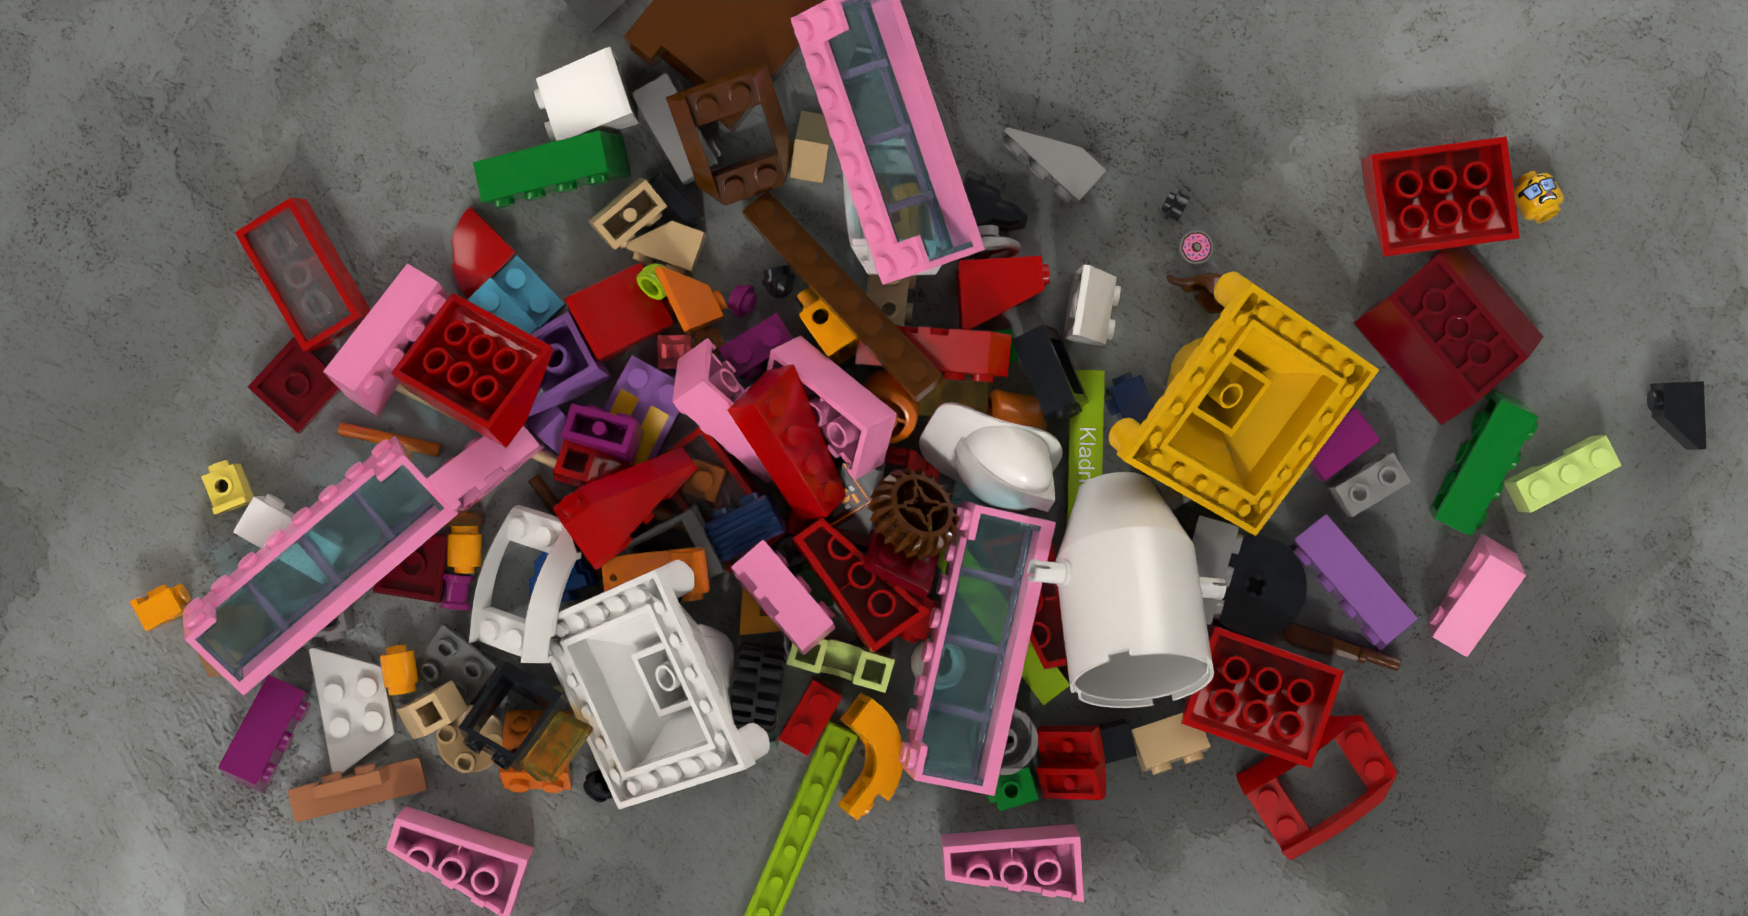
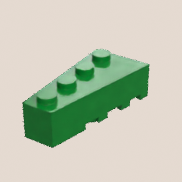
(551, 168)
(1484, 462)

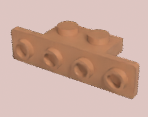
(357, 789)

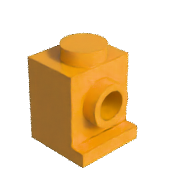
(162, 606)

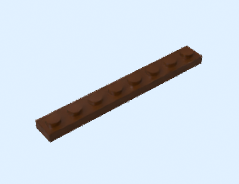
(843, 296)

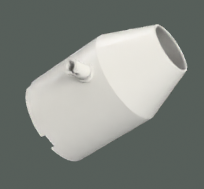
(1130, 596)

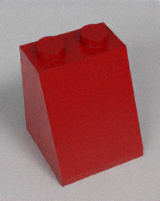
(996, 286)
(619, 314)

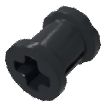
(796, 559)

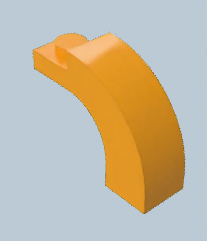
(882, 748)

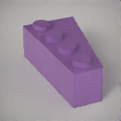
(1354, 582)

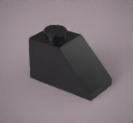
(1680, 411)

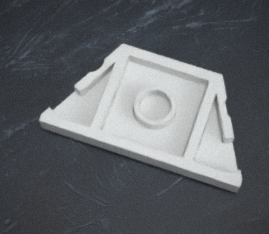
(352, 706)

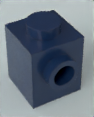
(1128, 397)

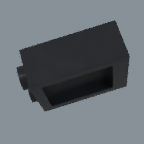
(1050, 372)
(528, 686)

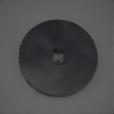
(1280, 596)

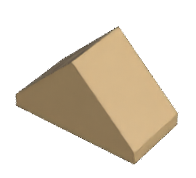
(811, 148)

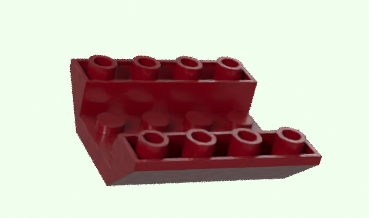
(1449, 332)

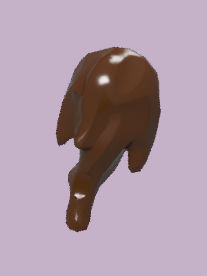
(1205, 285)

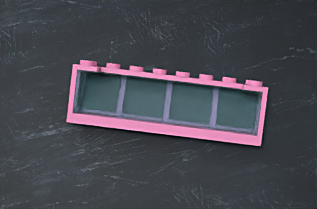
(887, 135)
(316, 566)
(975, 649)

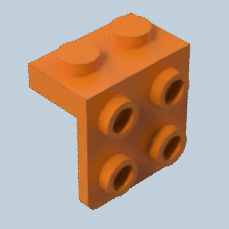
(516, 728)

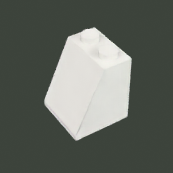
(586, 97)

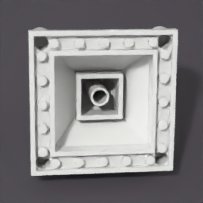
(652, 688)

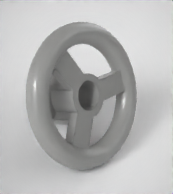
(994, 245)

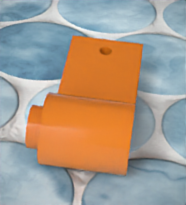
(630, 566)

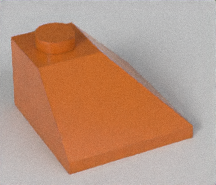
(691, 300)

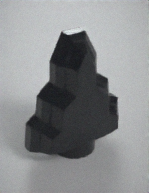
(989, 207)

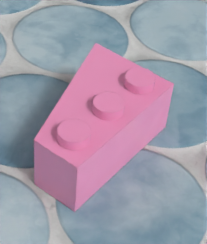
(482, 467)
(1476, 595)
(784, 597)

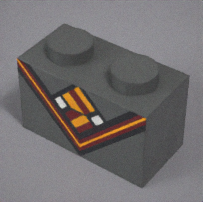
(853, 510)

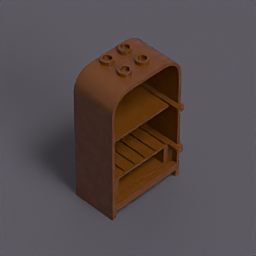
(718, 38)

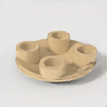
(457, 754)

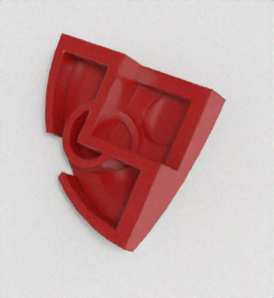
(477, 252)

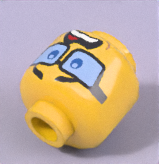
(1538, 196)

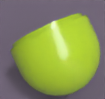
(649, 282)

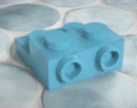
(518, 297)

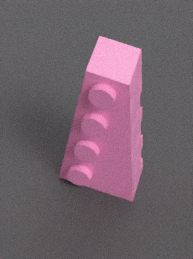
(383, 338)
(705, 393)
(846, 412)
(463, 857)
(1018, 859)

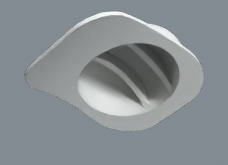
(994, 458)

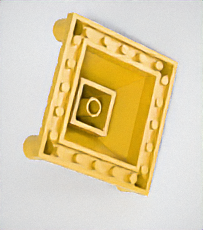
(1245, 407)

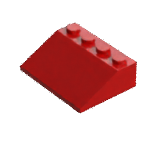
(1441, 196)
(476, 369)
(1264, 697)

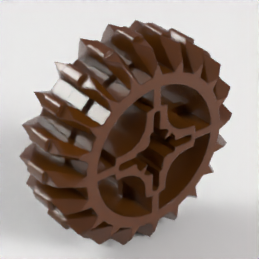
(909, 520)

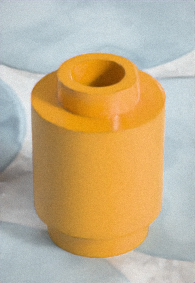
(464, 549)
(399, 670)

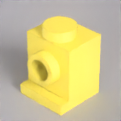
(238, 489)

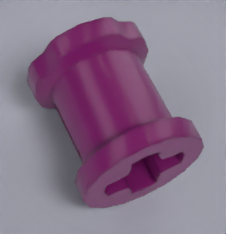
(456, 591)

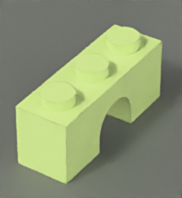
(1563, 475)
(846, 661)

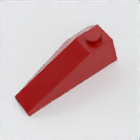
(611, 508)

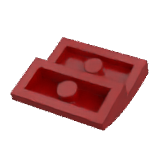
(1071, 762)

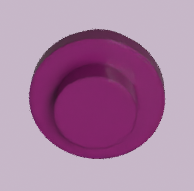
(742, 300)

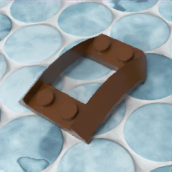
(721, 99)

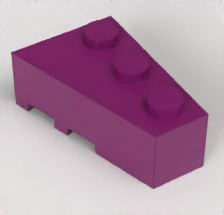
(265, 734)

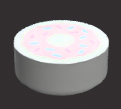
(1195, 247)

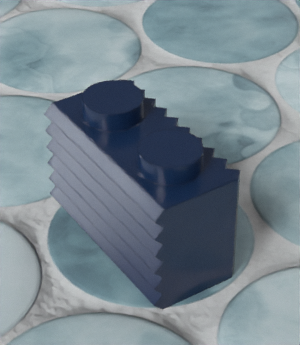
(745, 526)

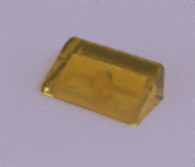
(556, 747)

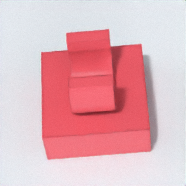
(671, 349)

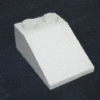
(1090, 306)

